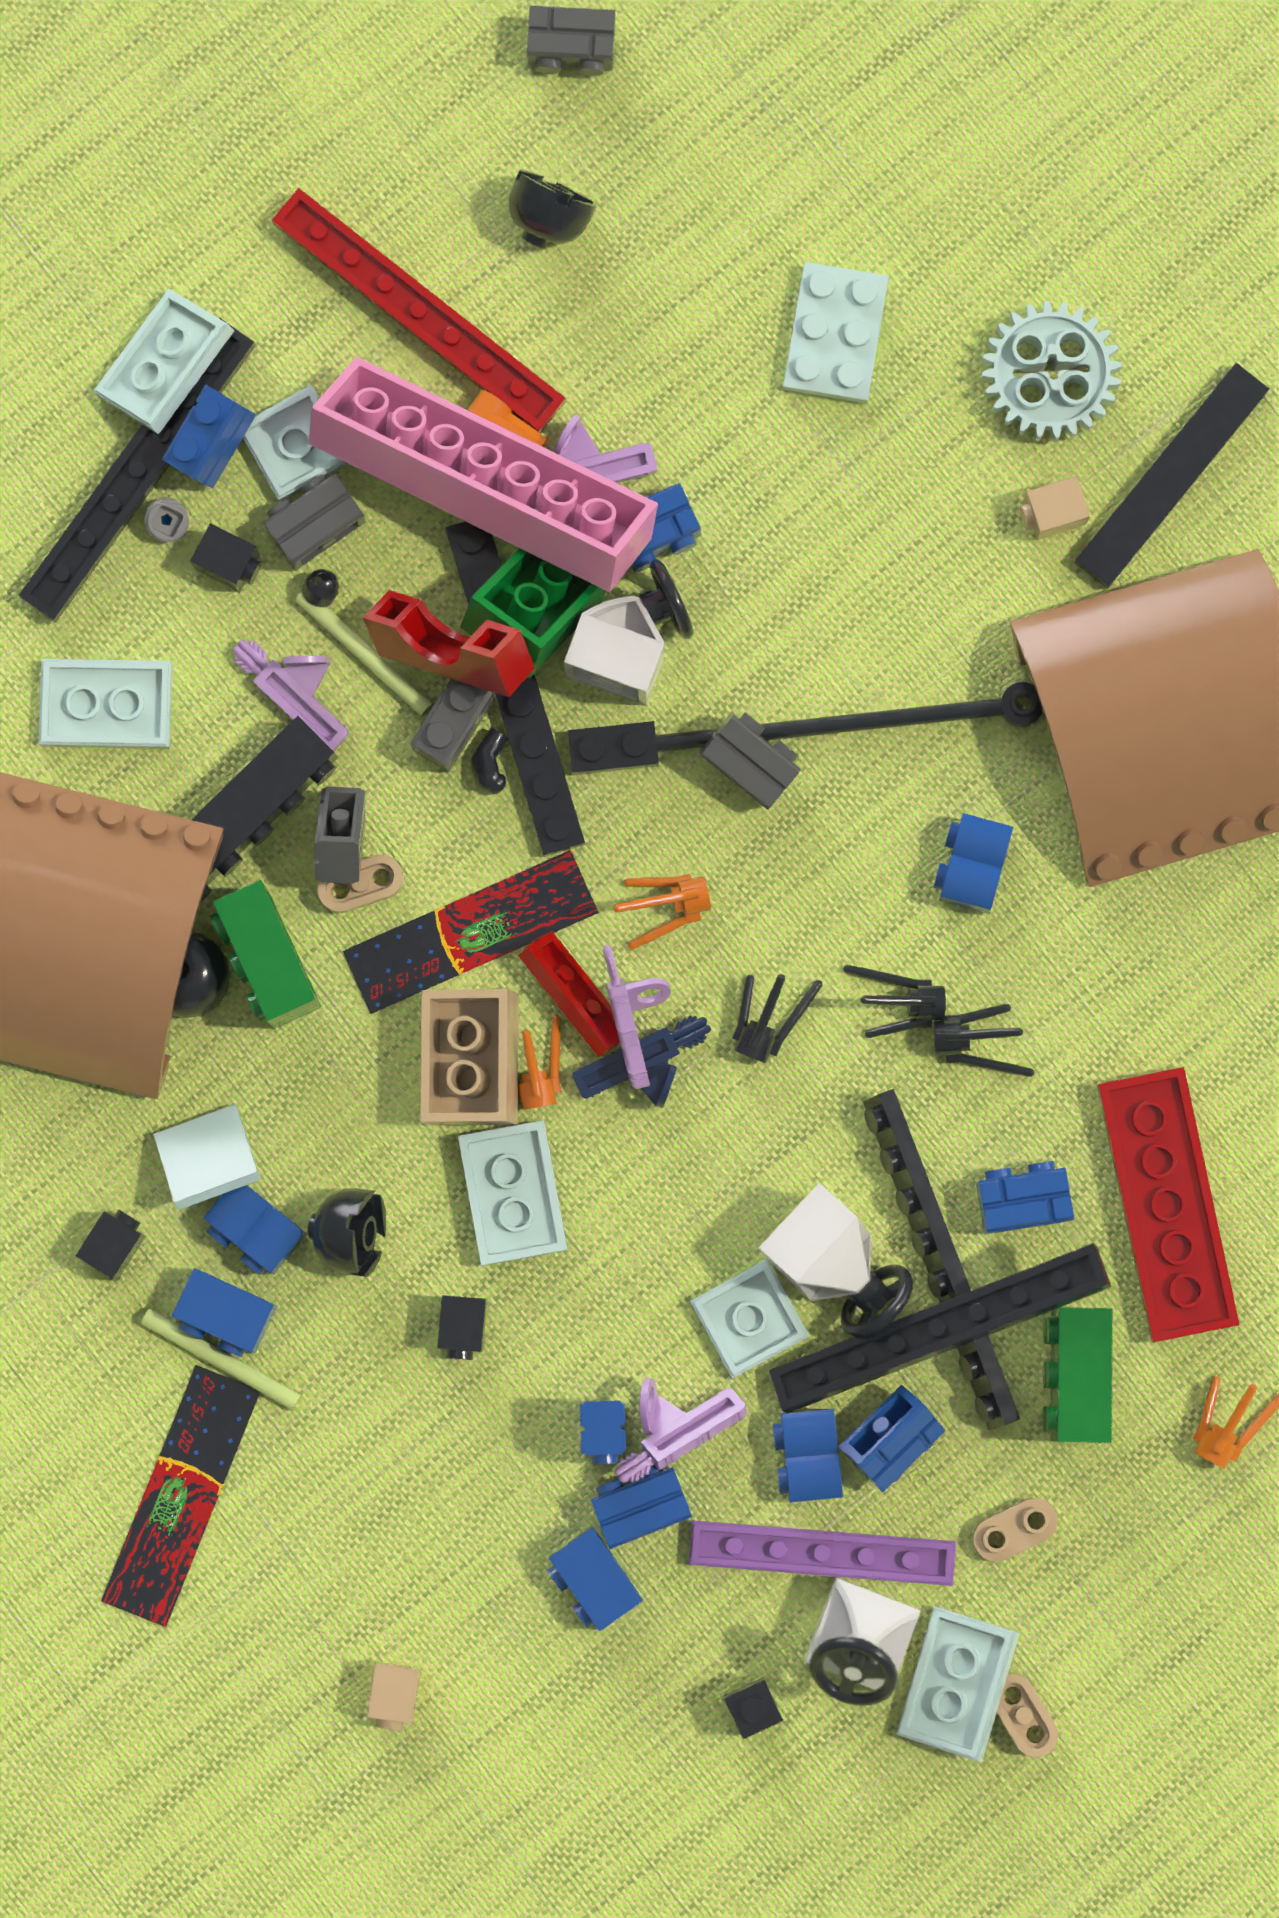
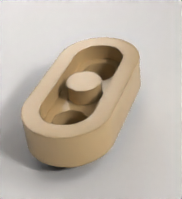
(365, 890)
(1015, 1529)
(1024, 1714)

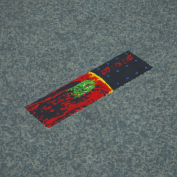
(470, 932)
(180, 1496)

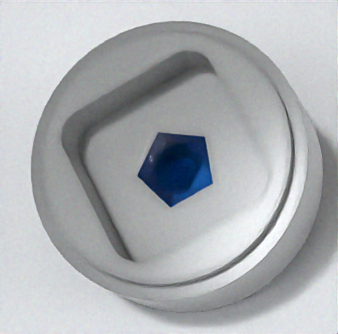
(166, 519)

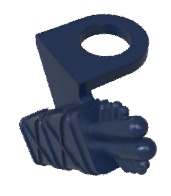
(656, 1051)

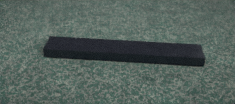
(1171, 475)

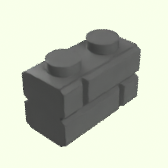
(571, 39)
(313, 520)
(451, 723)
(750, 759)
(340, 835)

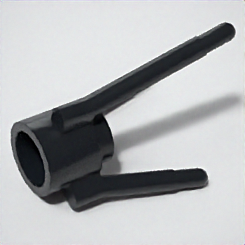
(925, 1002)
(953, 1038)
(757, 1039)

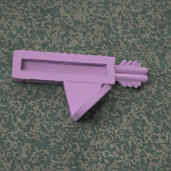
(616, 466)
(293, 688)
(625, 1000)
(674, 1431)

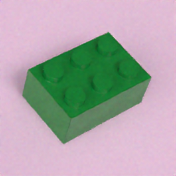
(534, 599)
(264, 955)
(1079, 1375)

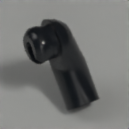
(485, 765)

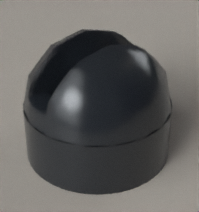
(322, 593)

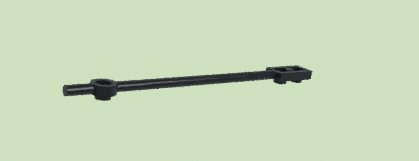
(638, 745)

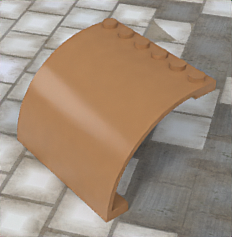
(1163, 713)
(94, 931)

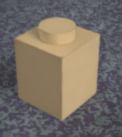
(1054, 508)
(393, 1695)

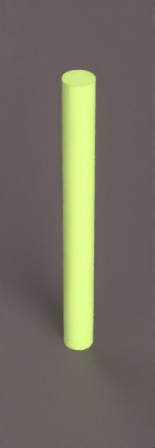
(367, 655)
(221, 1359)

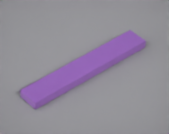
(822, 1553)

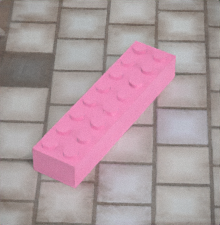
(482, 473)

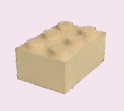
(469, 1057)

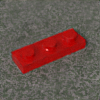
(572, 992)

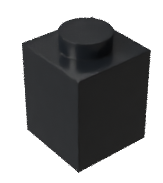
(226, 558)
(112, 1243)
(462, 1326)
(753, 1708)

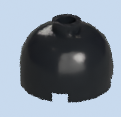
(548, 210)
(202, 978)
(347, 1230)

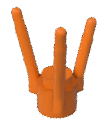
(686, 896)
(536, 1087)
(1219, 1443)

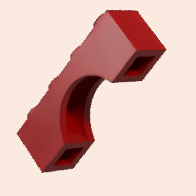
(410, 634)

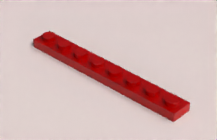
(418, 310)

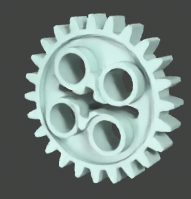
(1046, 333)

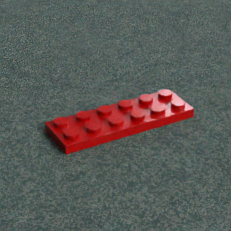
(1168, 1204)

